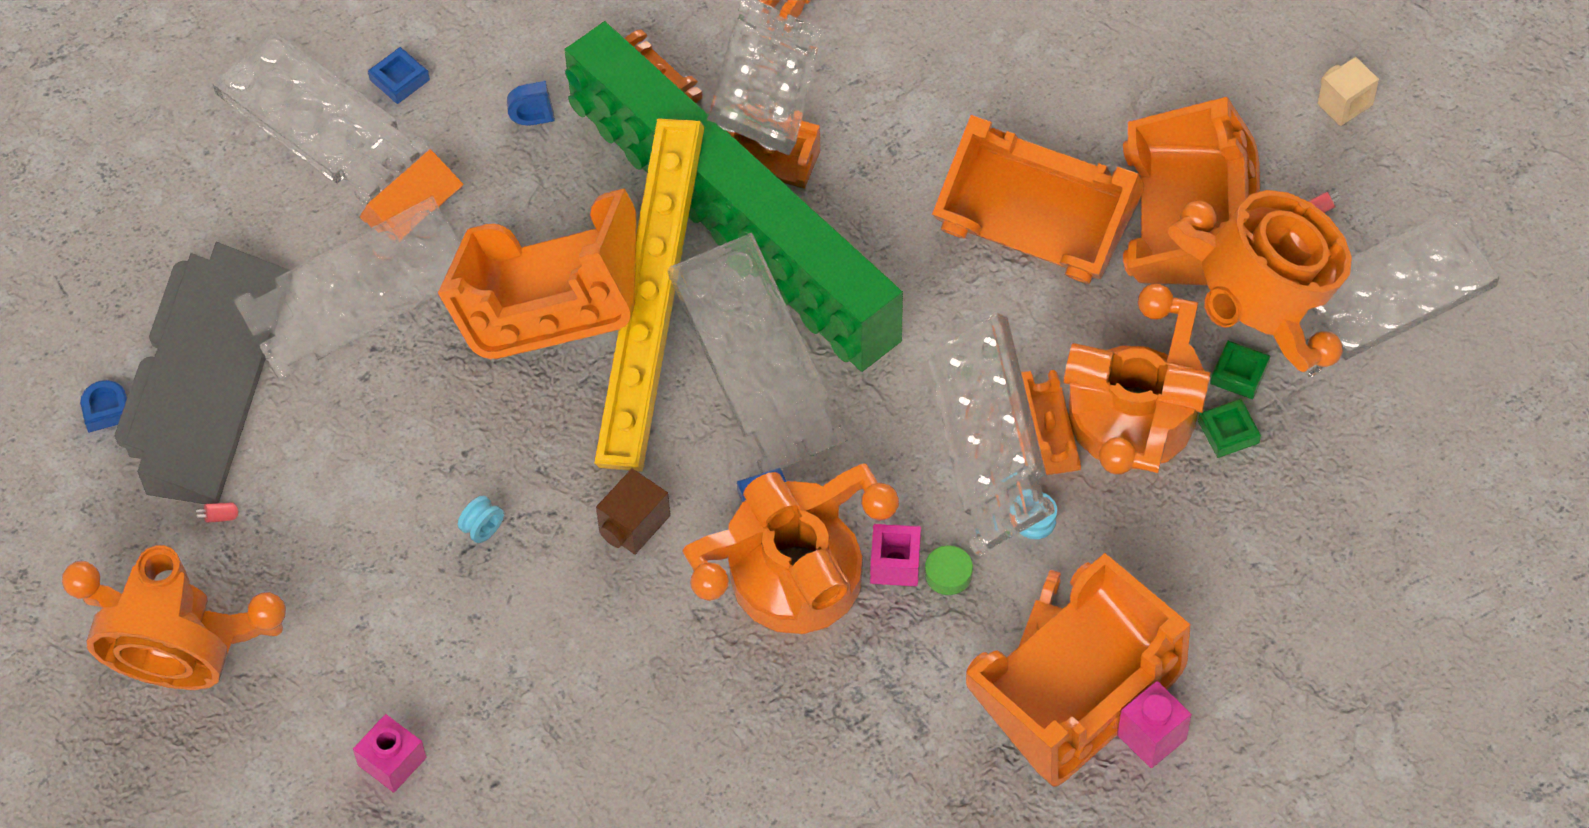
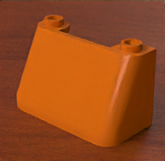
(1182, 159)
(1036, 200)
(546, 292)
(1075, 674)

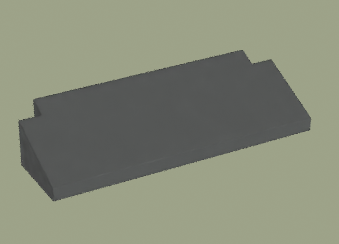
(201, 383)

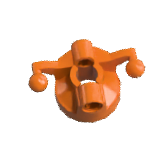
(1270, 269)
(1146, 427)
(784, 516)
(162, 626)

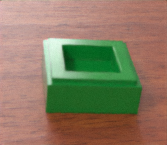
(1240, 369)
(1229, 428)

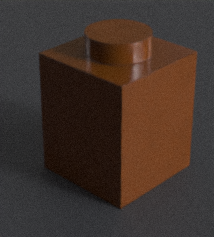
(632, 512)

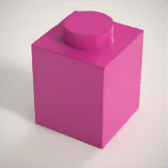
(1154, 724)

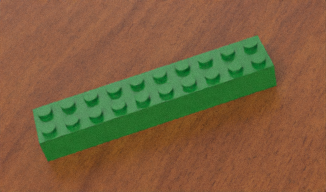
(737, 195)

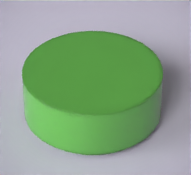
(948, 570)

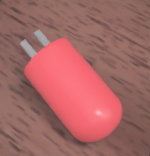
(1325, 202)
(218, 512)

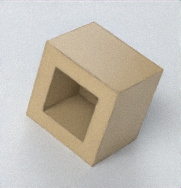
(1347, 90)

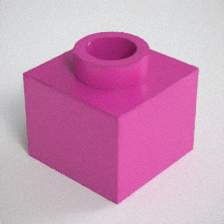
(895, 555)
(392, 765)

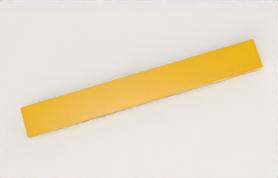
(643, 340)

